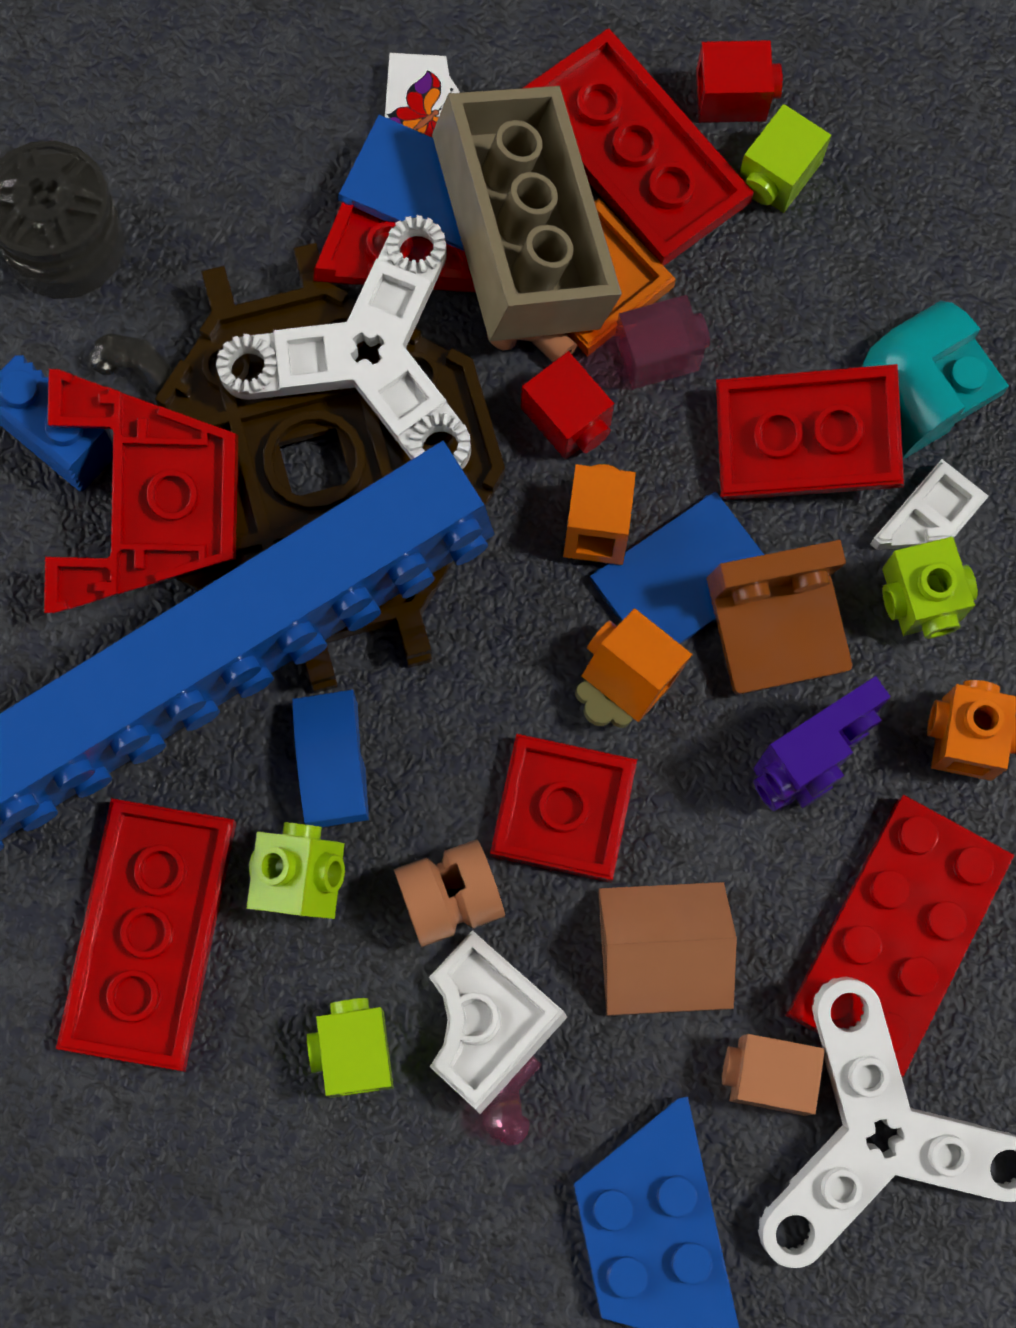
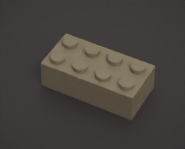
(525, 213)

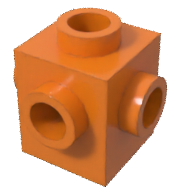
(973, 730)

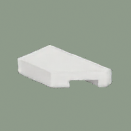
(932, 511)

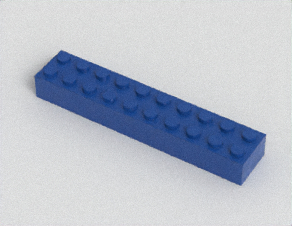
(236, 635)

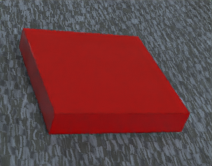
(563, 808)

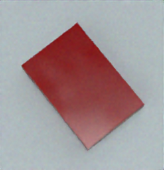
(810, 433)

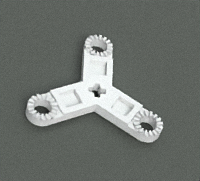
(325, 354)
(847, 1168)

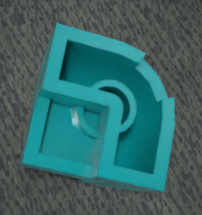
(939, 372)

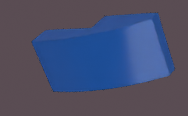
(330, 759)

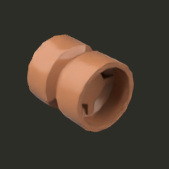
(427, 901)

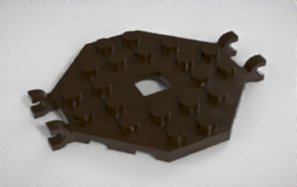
(264, 497)

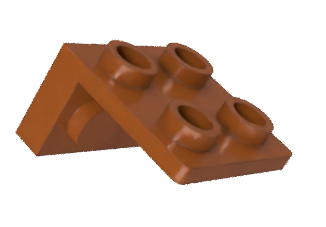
(780, 617)

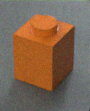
(599, 514)
(634, 663)

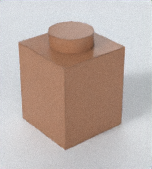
(774, 1074)

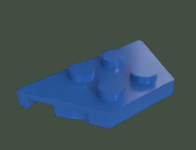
(655, 1230)

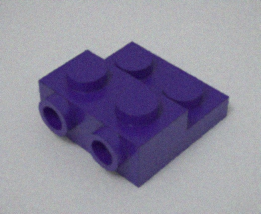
(810, 756)

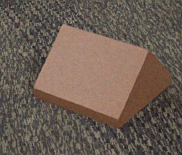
(667, 948)

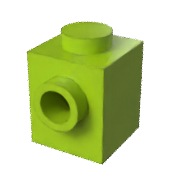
(351, 1049)

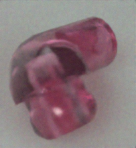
(504, 1114)

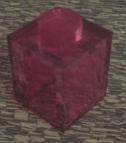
(661, 341)

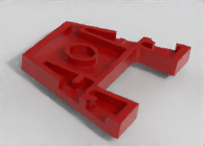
(168, 494)

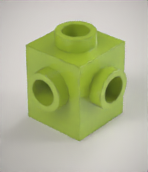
(929, 588)
(296, 872)

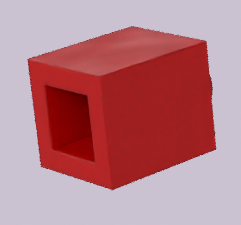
(736, 81)
(568, 406)

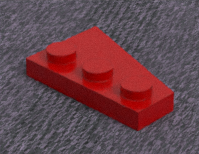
(359, 239)

